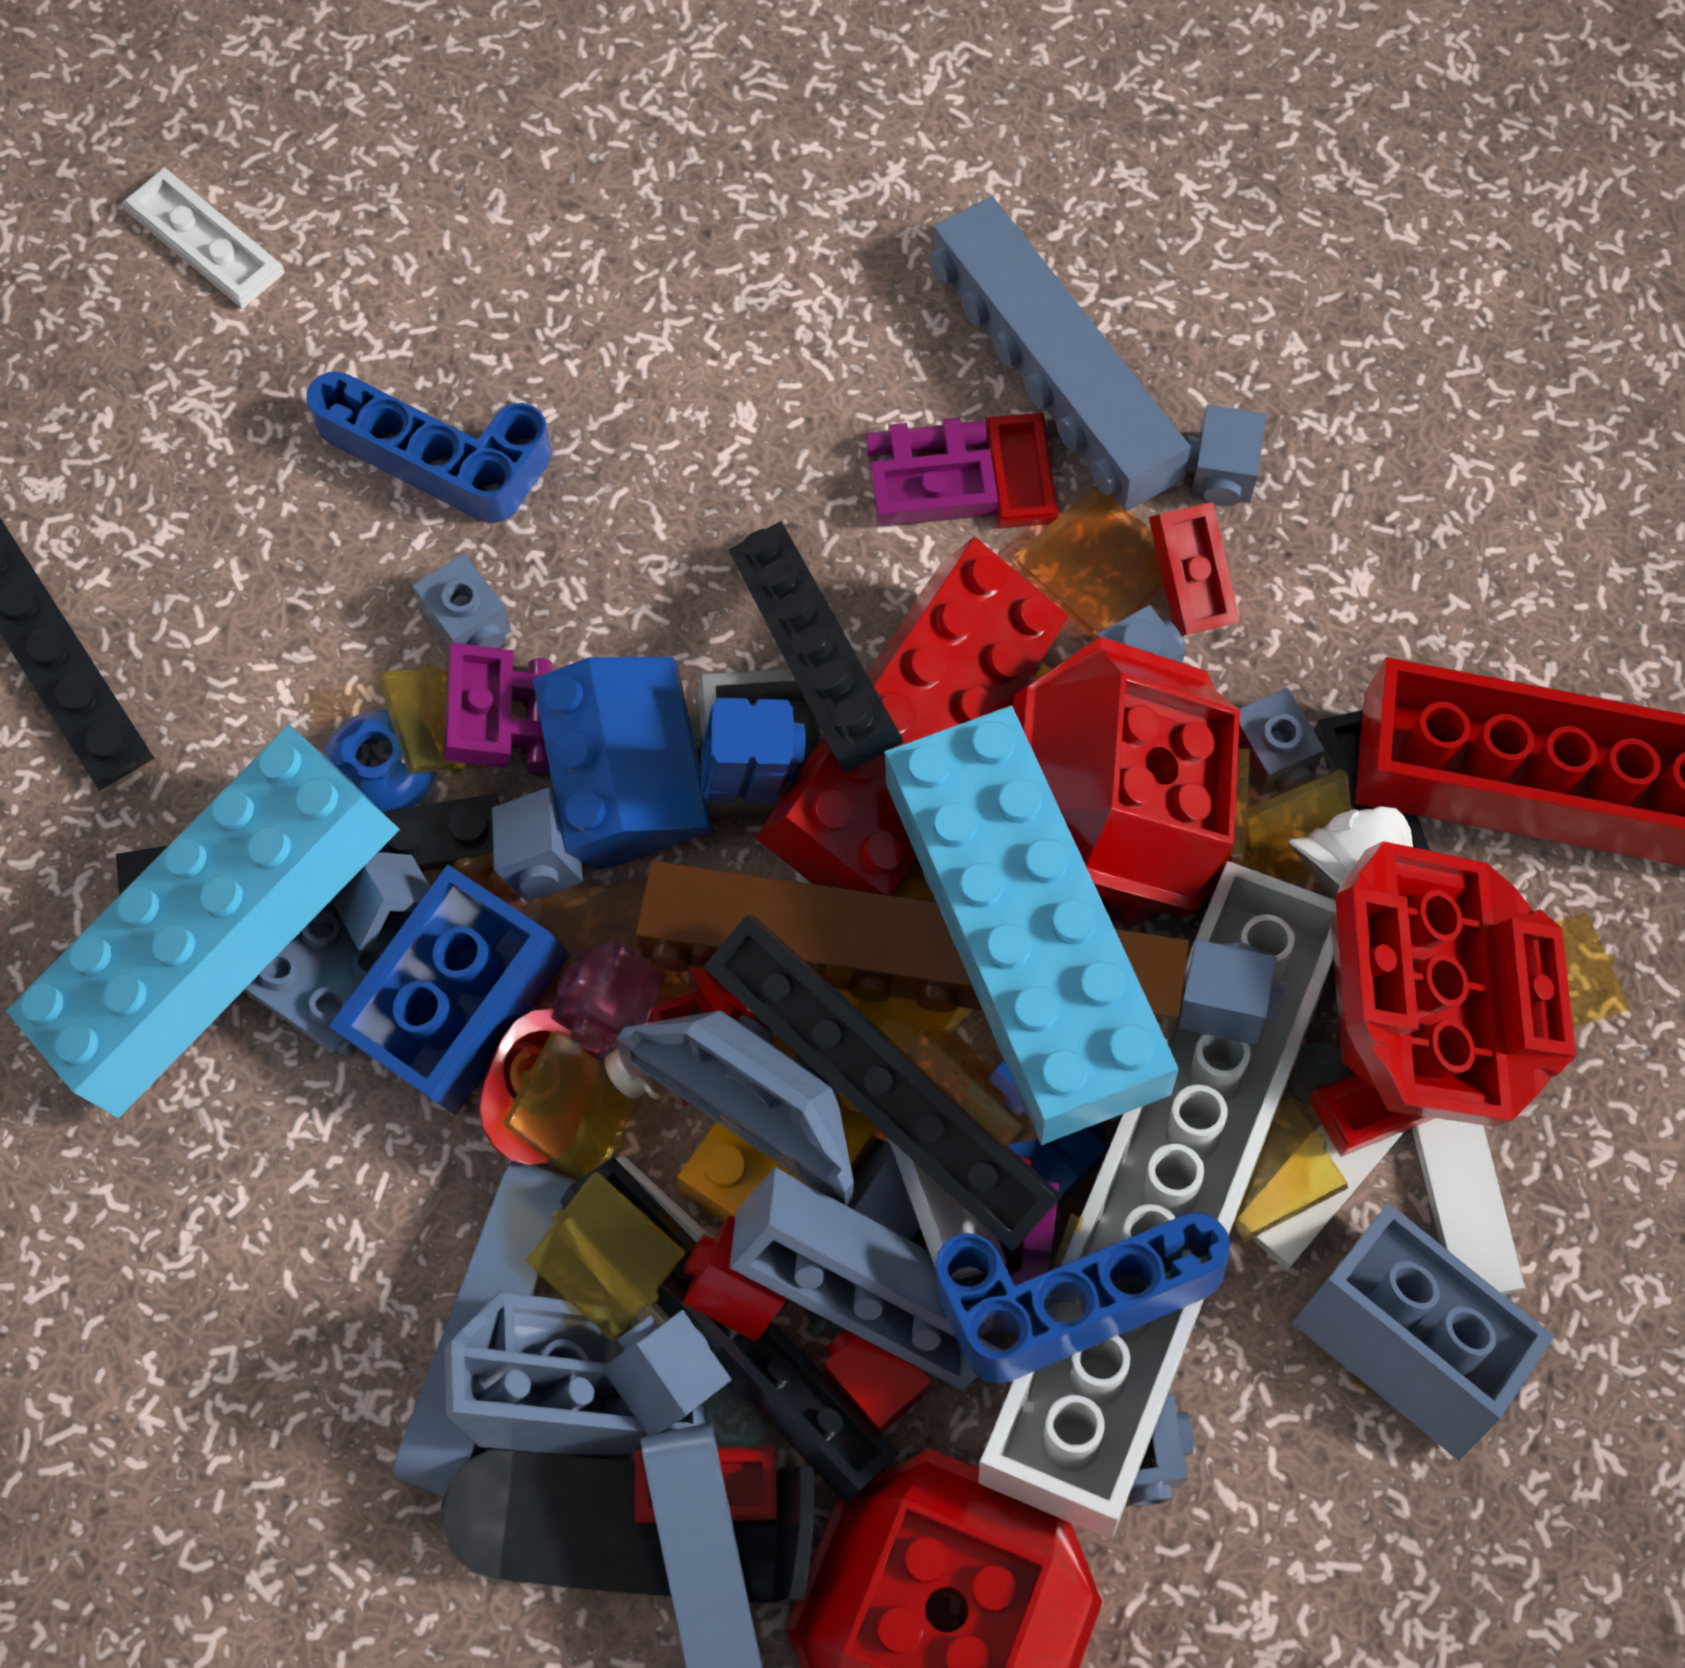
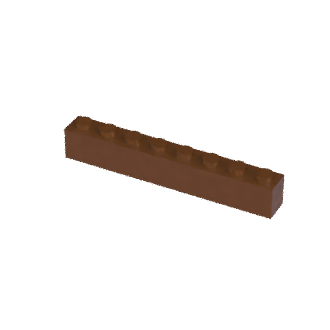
(854, 938)

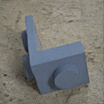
(1166, 1453)

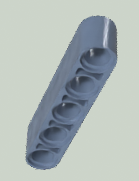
(515, 1225)
(700, 1549)

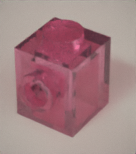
(604, 994)

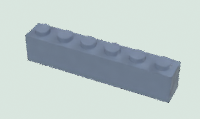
(1059, 354)

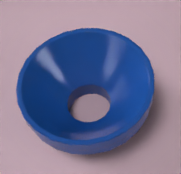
(385, 785)

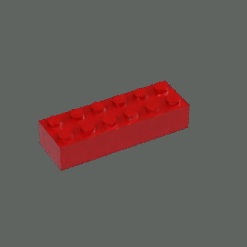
(949, 661)
(1524, 760)

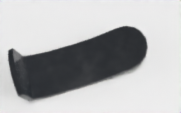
(575, 1527)

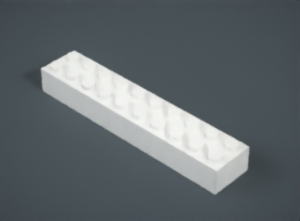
(1084, 1423)

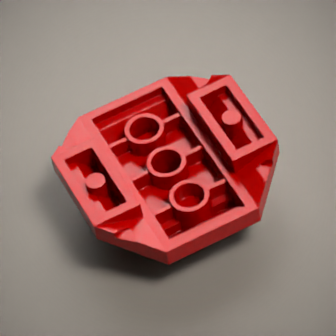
(1139, 770)
(1448, 986)
(934, 1532)

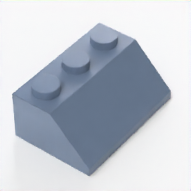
(1424, 1332)

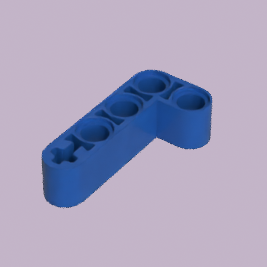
(425, 439)
(1083, 1283)

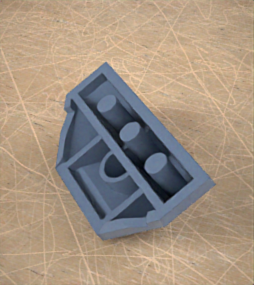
(750, 1090)
(534, 1381)

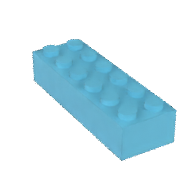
(201, 923)
(1029, 925)

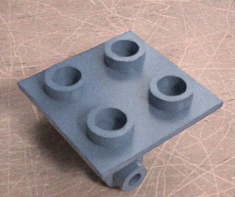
(314, 980)

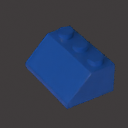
(621, 758)
(450, 988)

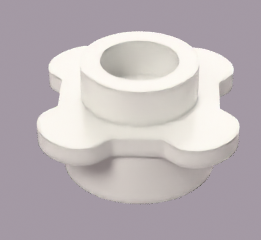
(629, 1079)

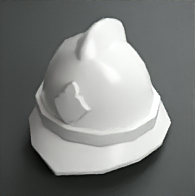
(1338, 846)

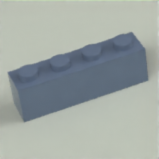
(850, 1274)

